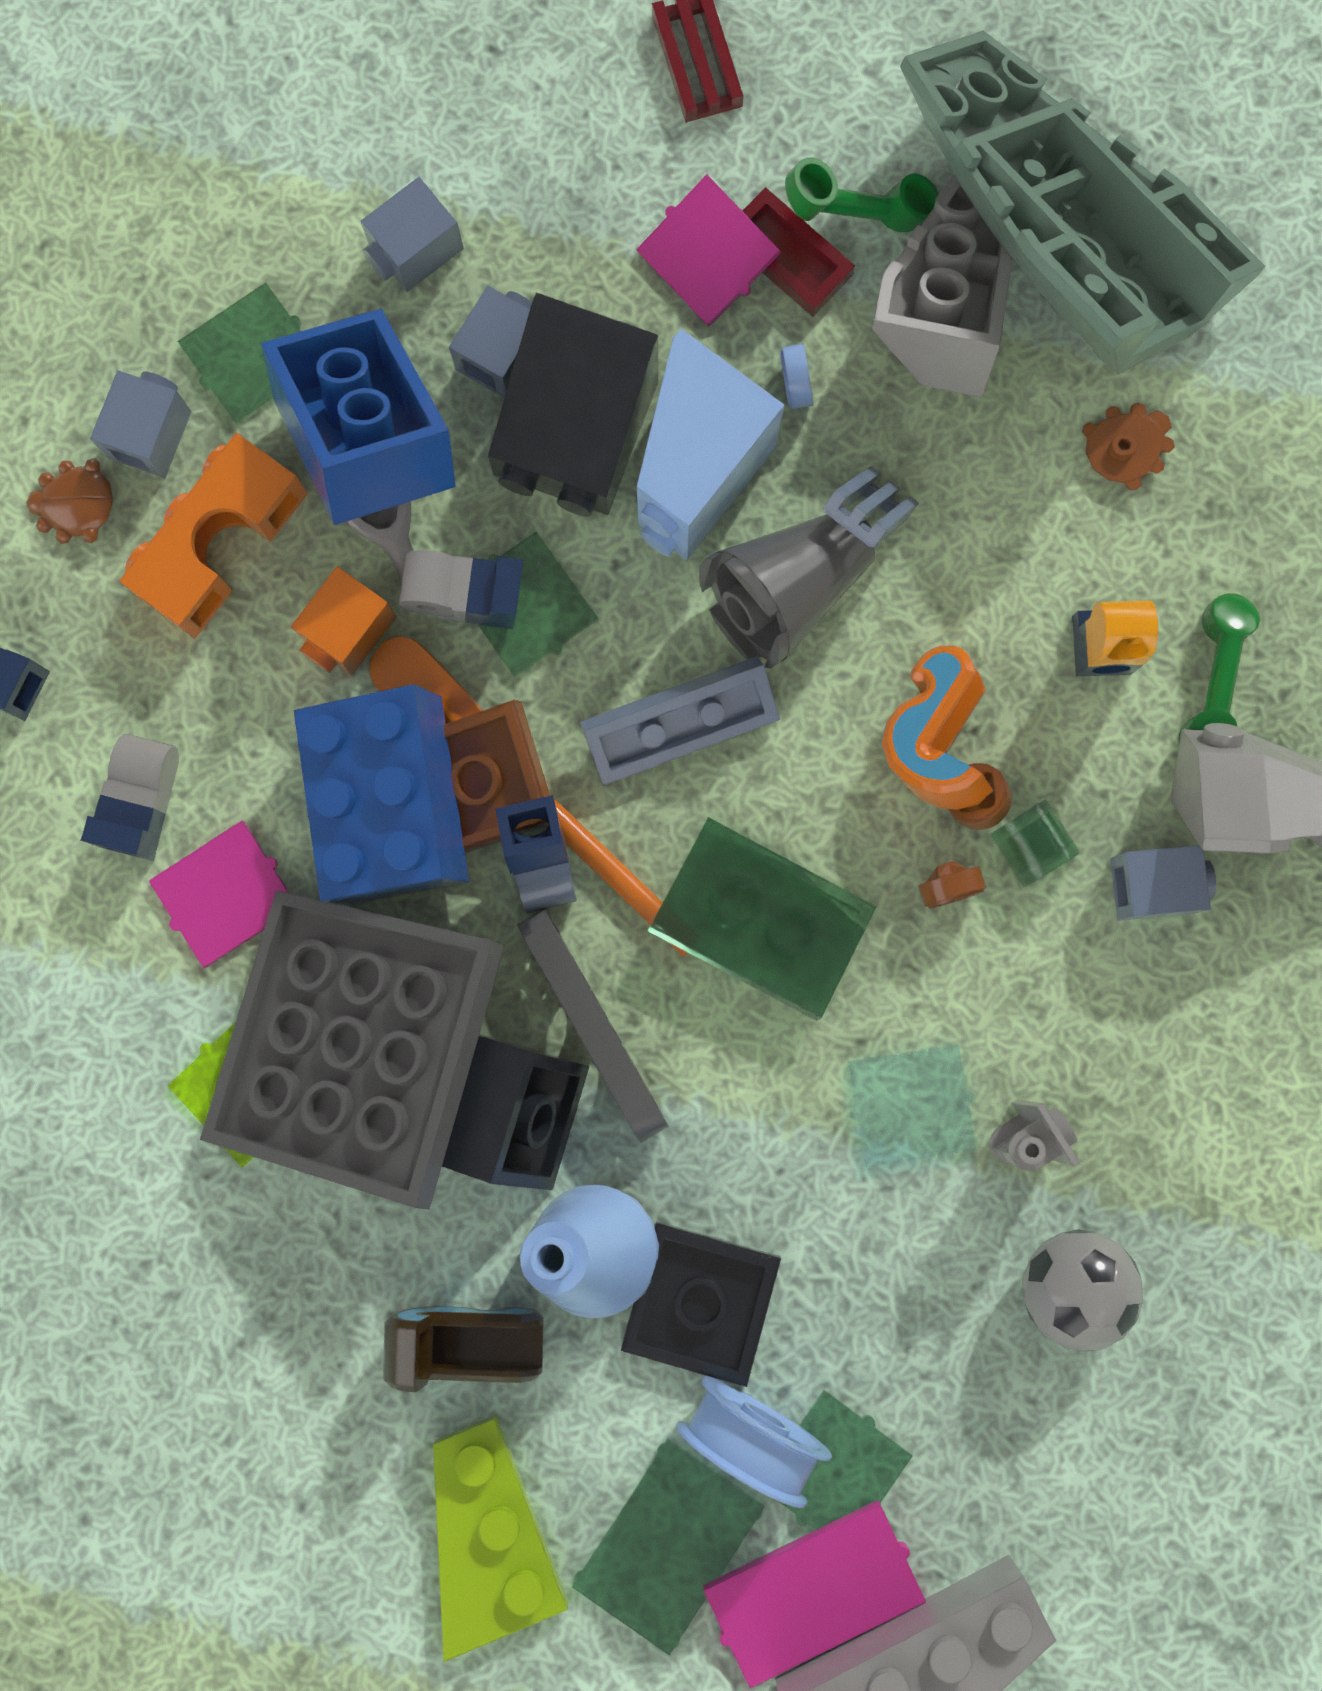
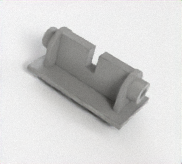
(1034, 1137)

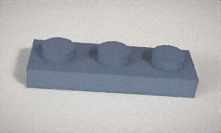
(680, 720)

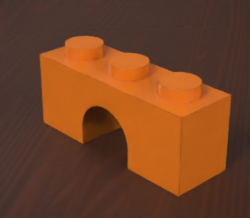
(236, 489)

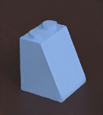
(702, 447)

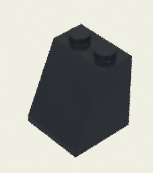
(574, 406)
(514, 1115)

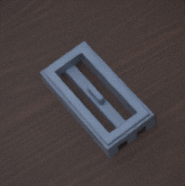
(876, 498)

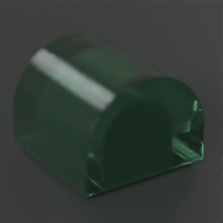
(1035, 843)

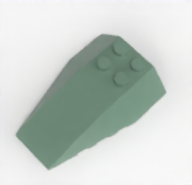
(1092, 229)

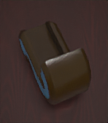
(462, 1346)

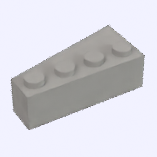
(958, 1640)

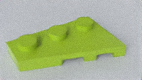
(489, 1543)

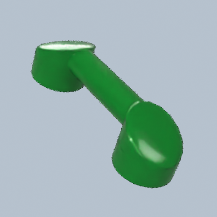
(814, 189)
(1231, 620)

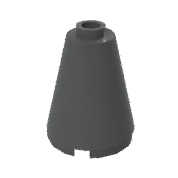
(782, 584)

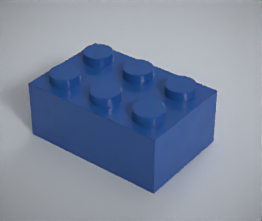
(359, 416)
(380, 795)

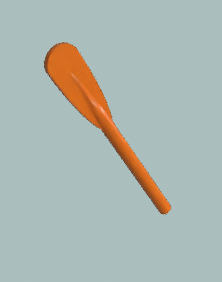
(407, 662)

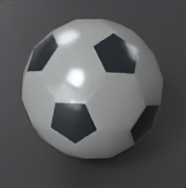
(1082, 1290)

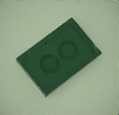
(762, 919)

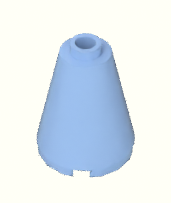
(591, 1251)

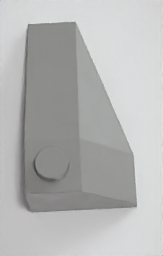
(946, 297)
(1245, 791)

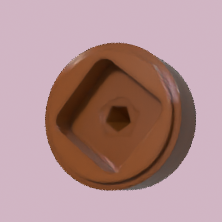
(992, 808)
(951, 884)

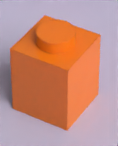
(342, 623)

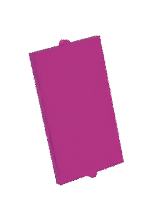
(813, 1594)

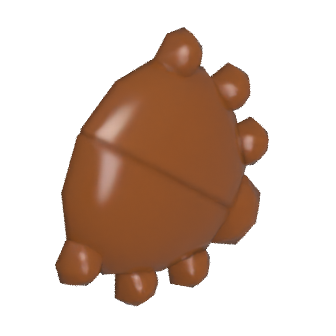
(1128, 444)
(72, 502)

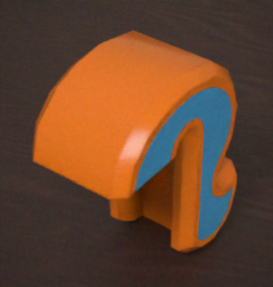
(928, 724)

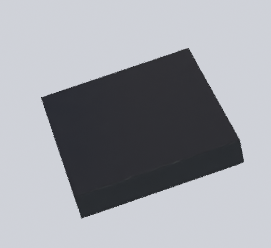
(703, 1305)

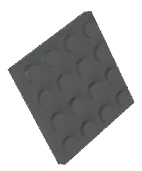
(353, 1047)

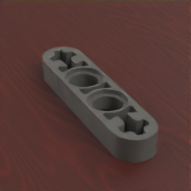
(592, 1025)

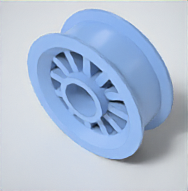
(753, 1442)

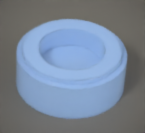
(796, 376)

